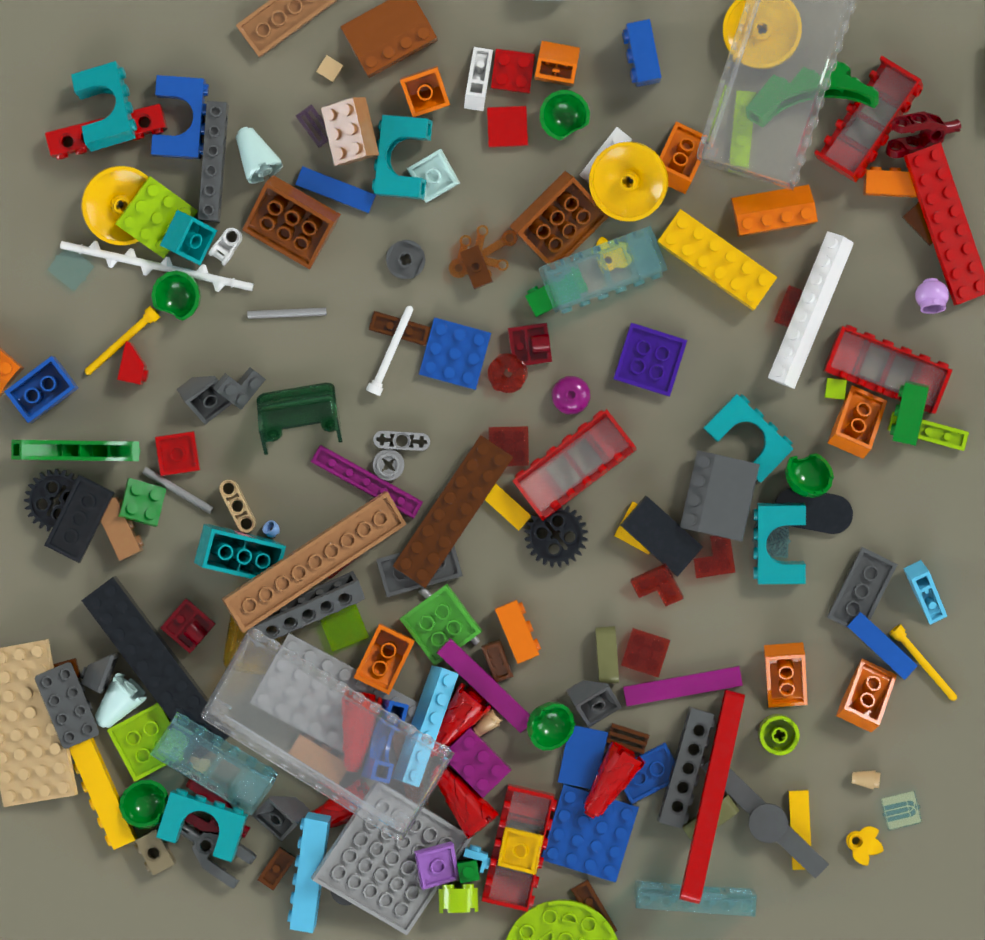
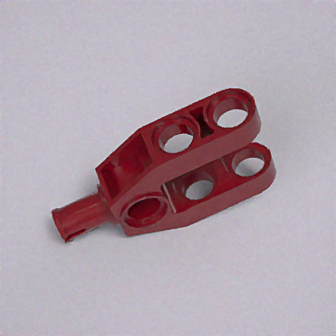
(931, 132)
(200, 823)

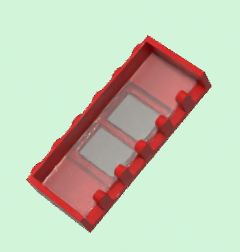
(867, 128)
(884, 367)
(574, 464)
(527, 811)

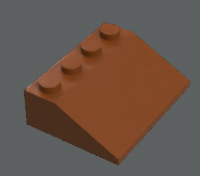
(388, 34)
(559, 220)
(291, 221)

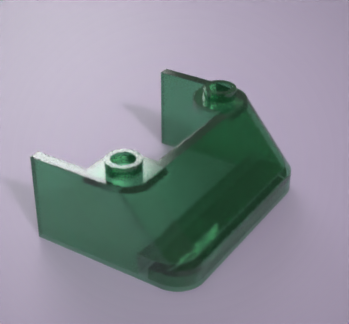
(295, 409)

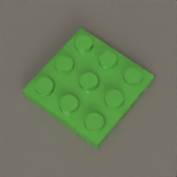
(439, 619)

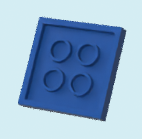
(455, 353)

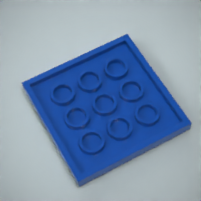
(589, 843)

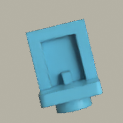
(476, 853)

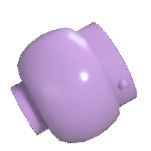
(932, 296)

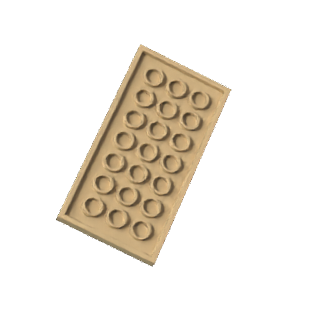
(31, 755)

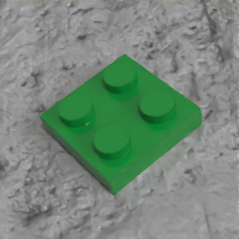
(142, 502)

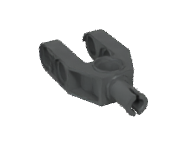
(203, 854)

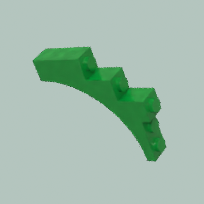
(850, 88)
(75, 450)

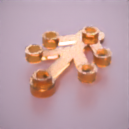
(485, 252)

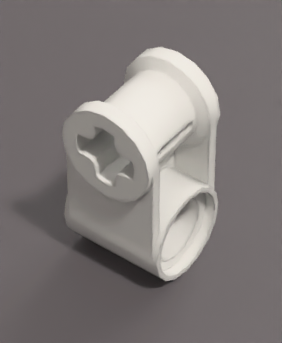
(225, 246)

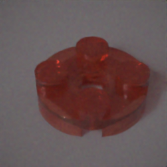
(514, 366)

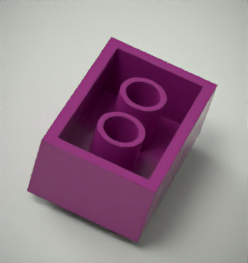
(477, 762)

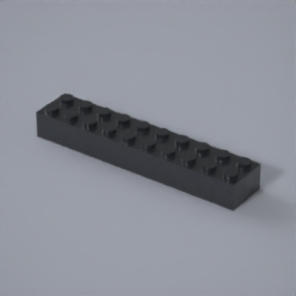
(147, 653)

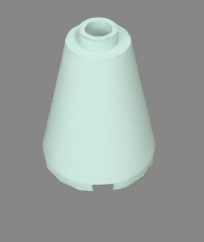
(256, 156)
(119, 700)

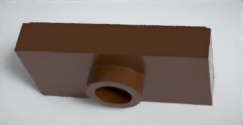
(476, 267)
(497, 661)

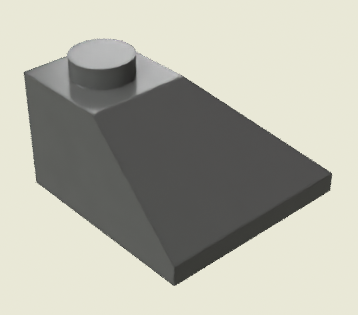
(202, 398)
(99, 673)
(593, 700)
(281, 814)

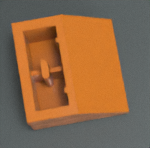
(557, 63)

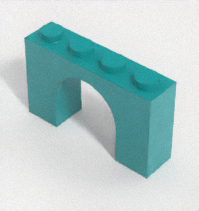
(119, 124)
(393, 131)
(737, 411)
(768, 518)
(230, 821)

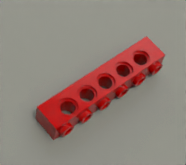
(56, 138)

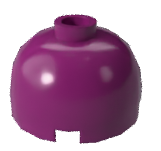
(571, 395)

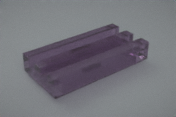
(305, 112)

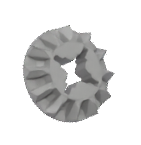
(378, 464)

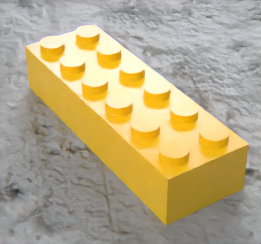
(716, 260)

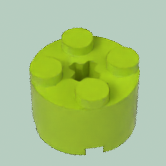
(788, 739)
(458, 899)

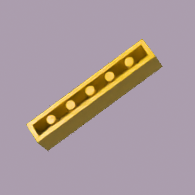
(102, 793)

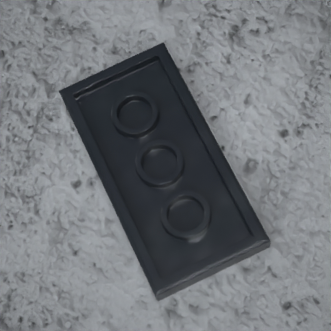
(79, 518)
(661, 535)

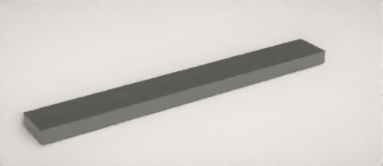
(791, 841)

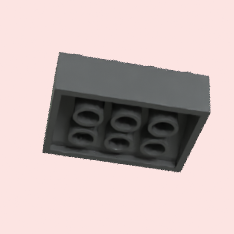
(719, 495)

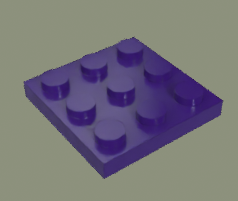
(650, 359)

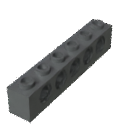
(213, 161)
(294, 616)
(682, 756)

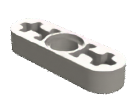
(387, 444)

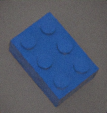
(641, 53)
(41, 389)

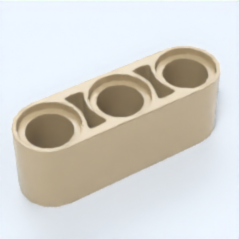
(244, 513)

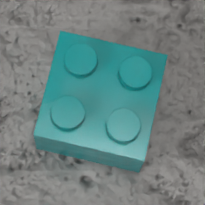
(188, 237)

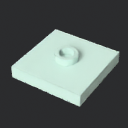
(436, 172)

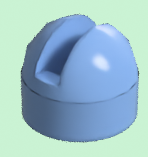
(271, 533)

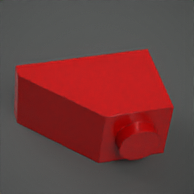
(132, 366)

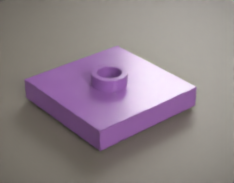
(437, 865)

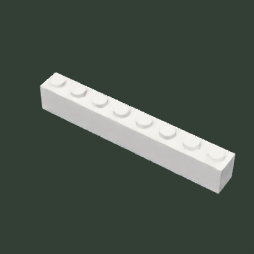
(810, 309)

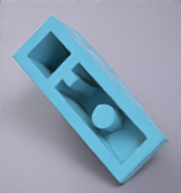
(925, 591)

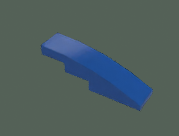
(882, 645)

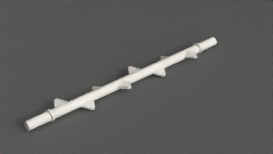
(147, 265)

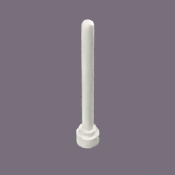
(376, 385)

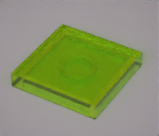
(344, 627)

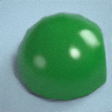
(564, 113)
(176, 294)
(809, 475)
(550, 725)
(143, 804)

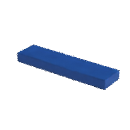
(335, 189)

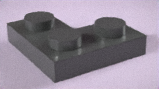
(239, 392)

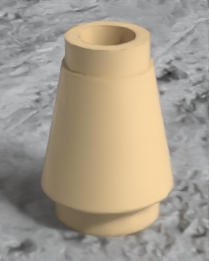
(488, 722)
(867, 779)

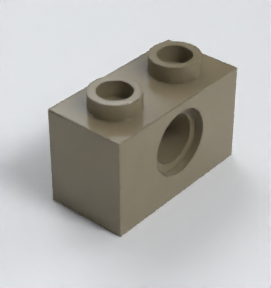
(165, 857)

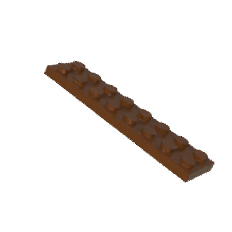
(452, 511)

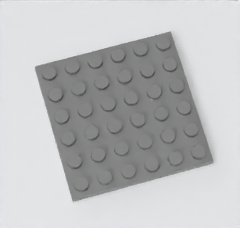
(382, 871)

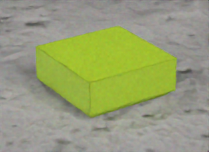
(835, 388)

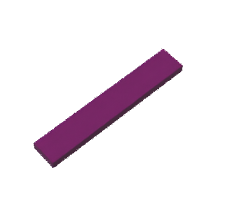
(365, 480)
(484, 684)
(682, 686)

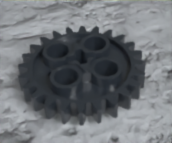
(41, 490)
(541, 546)

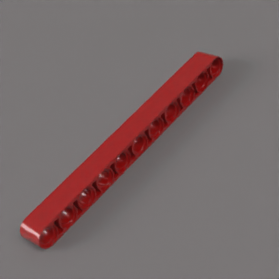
(712, 797)

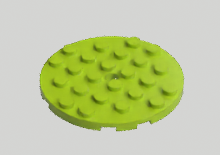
(561, 921)

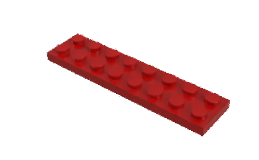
(946, 223)

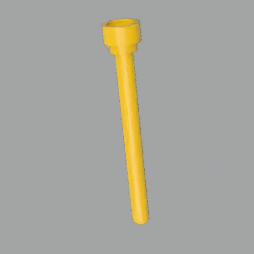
(149, 316)
(898, 633)

